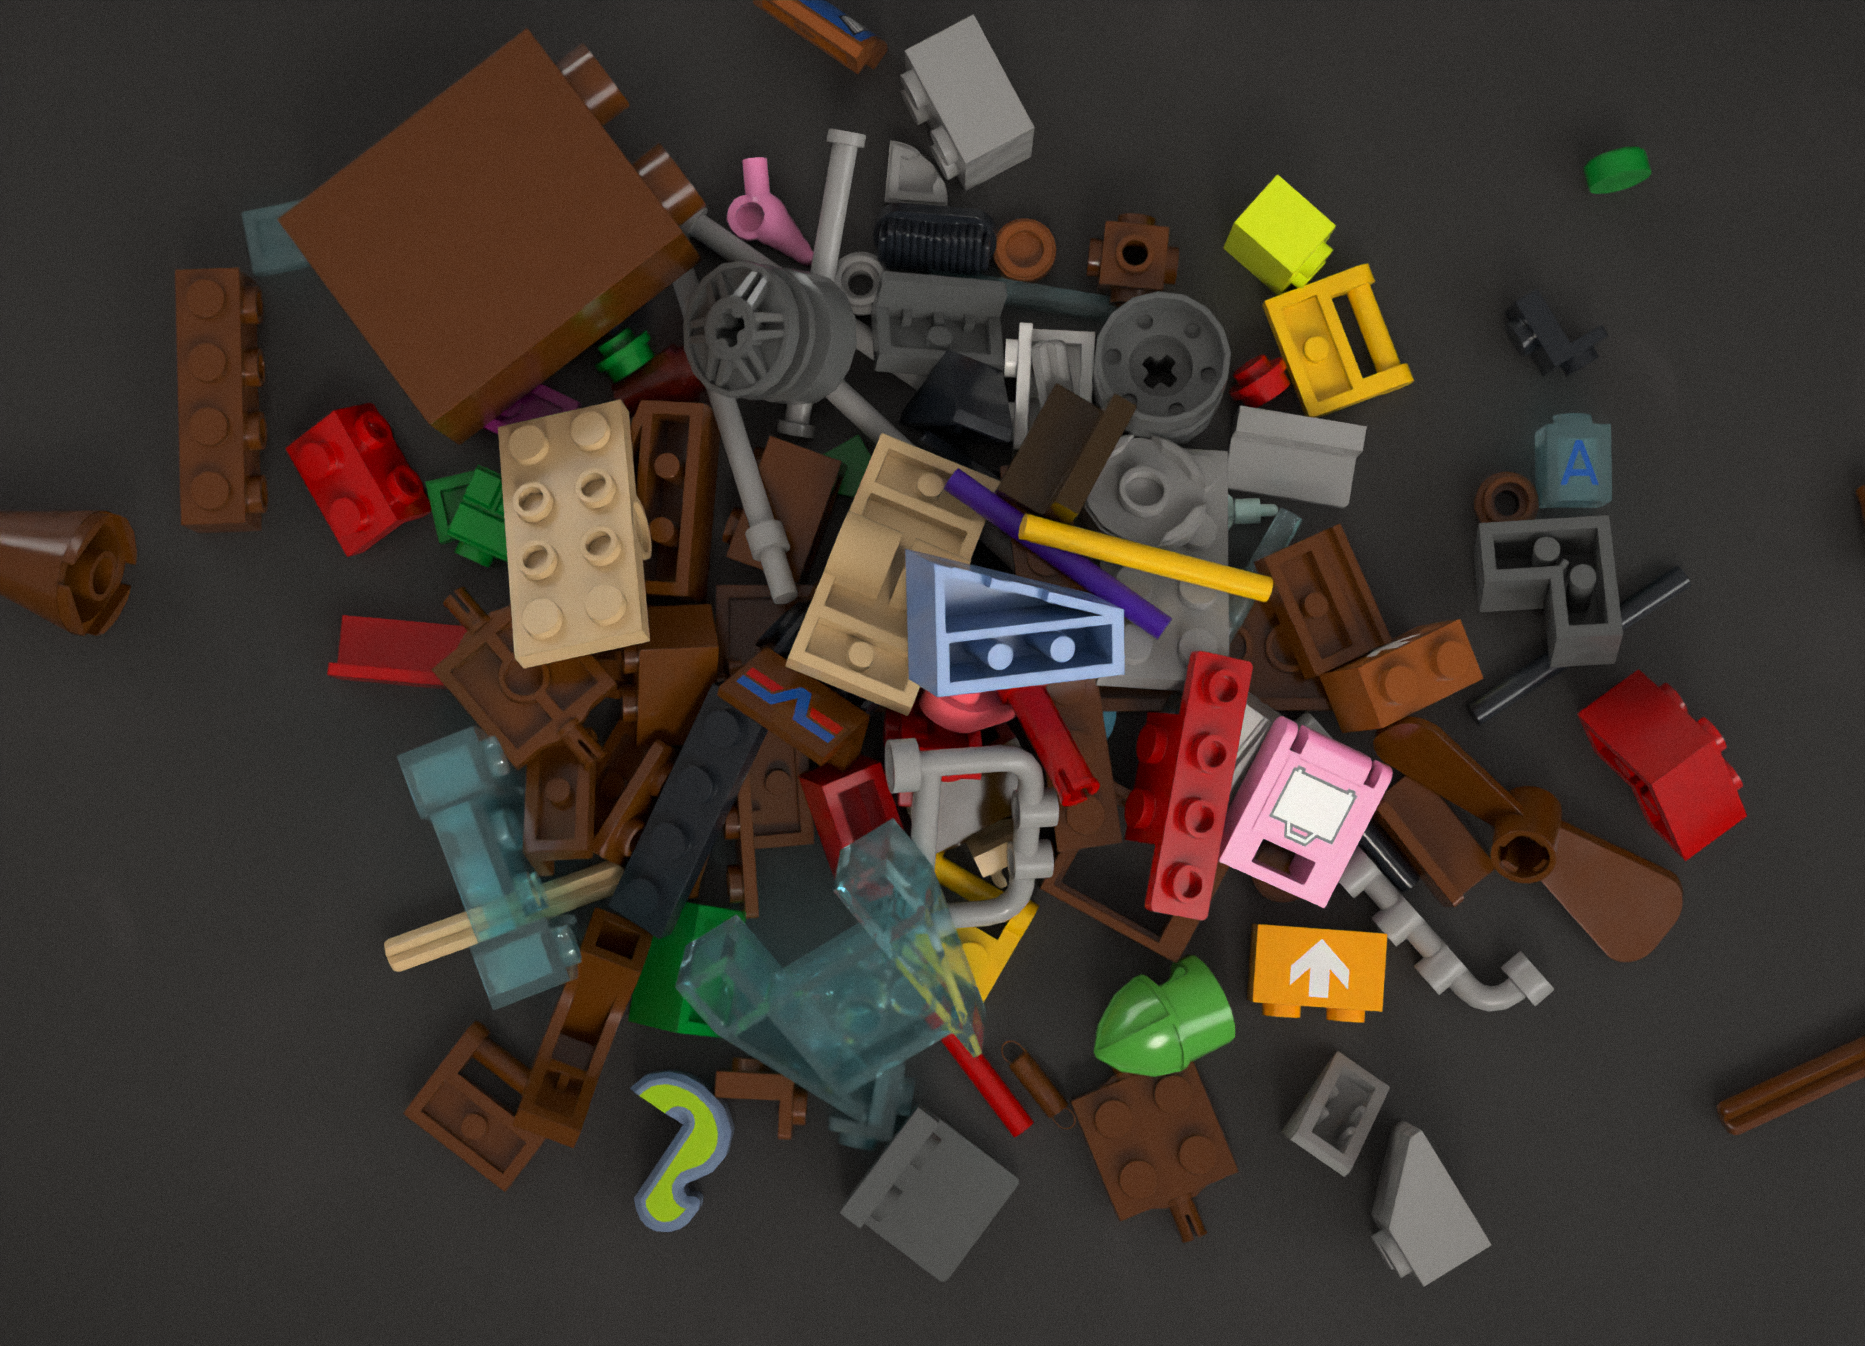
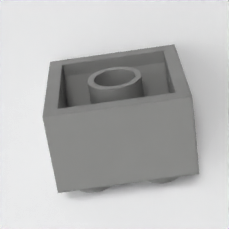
(1421, 1211)

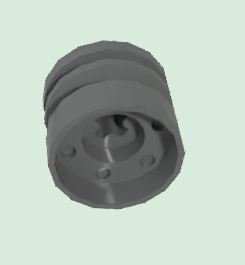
(769, 333)
(1156, 336)

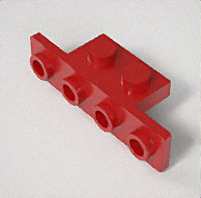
(1187, 783)

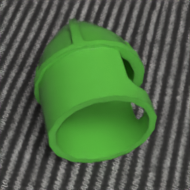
(1167, 1025)

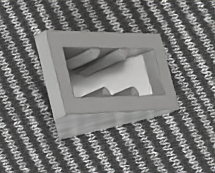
(1337, 1113)

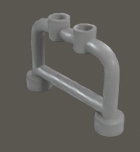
(1031, 807)

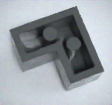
(1560, 569)

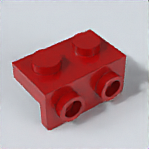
(358, 476)

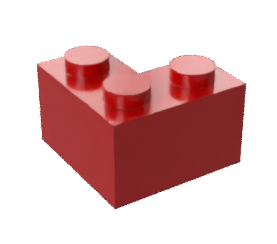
(1667, 761)

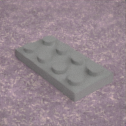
(1197, 611)

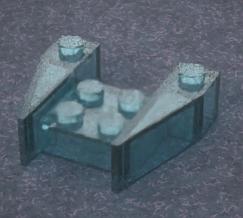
(461, 790)
(856, 999)

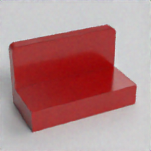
(393, 651)

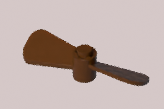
(1608, 890)

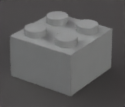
(967, 103)

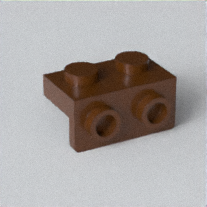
(627, 791)

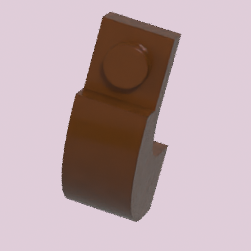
(583, 1029)

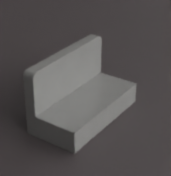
(1293, 456)

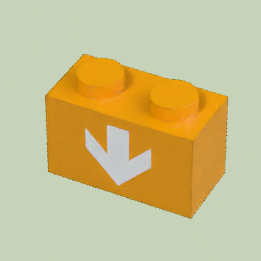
(1316, 969)

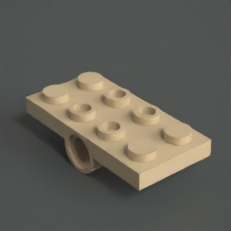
(574, 534)
(859, 611)

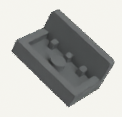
(926, 315)

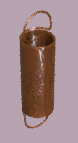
(1038, 1084)

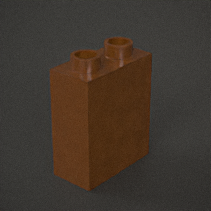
(497, 233)

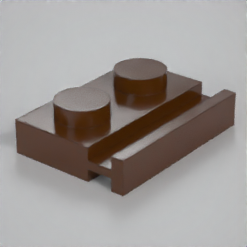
(1323, 602)

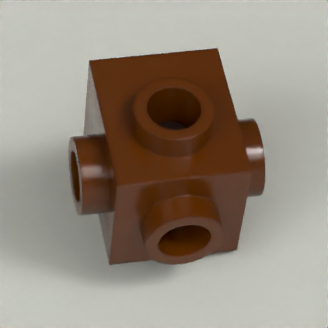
(1115, 275)

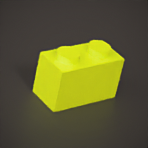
(1281, 238)

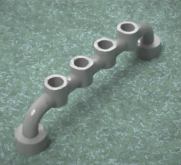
(1439, 964)

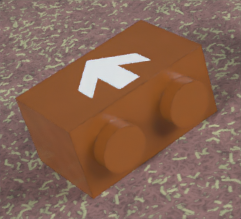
(1401, 676)

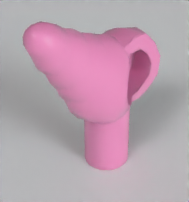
(764, 216)

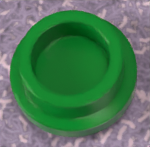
(624, 354)

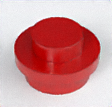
(1259, 381)

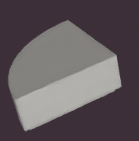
(912, 178)

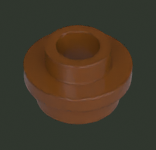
(1513, 484)

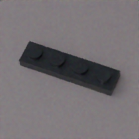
(688, 816)

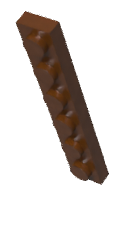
(1079, 704)

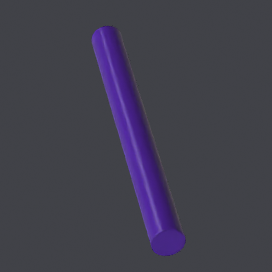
(1070, 564)

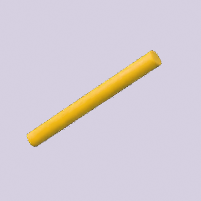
(1145, 558)

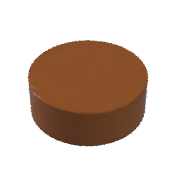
(1024, 250)

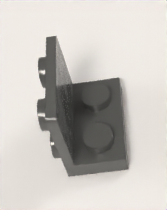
(930, 1193)

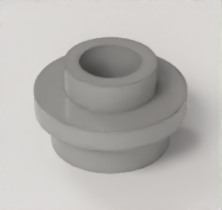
(859, 264)

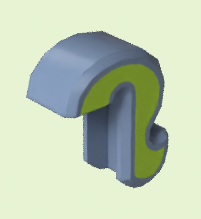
(698, 1148)

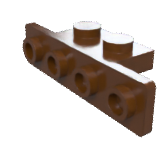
(766, 811)

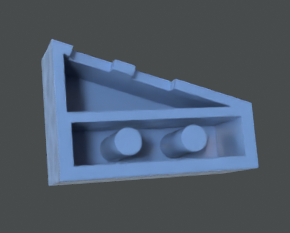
(1002, 630)

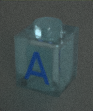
(1573, 462)

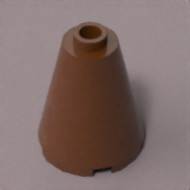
(67, 566)

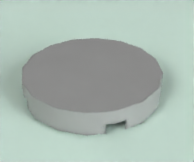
(1148, 494)

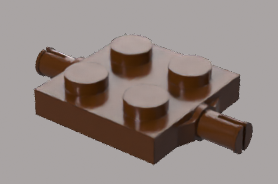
(518, 704)
(1154, 1143)

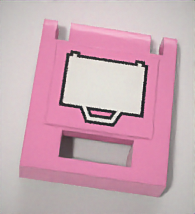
(1305, 802)

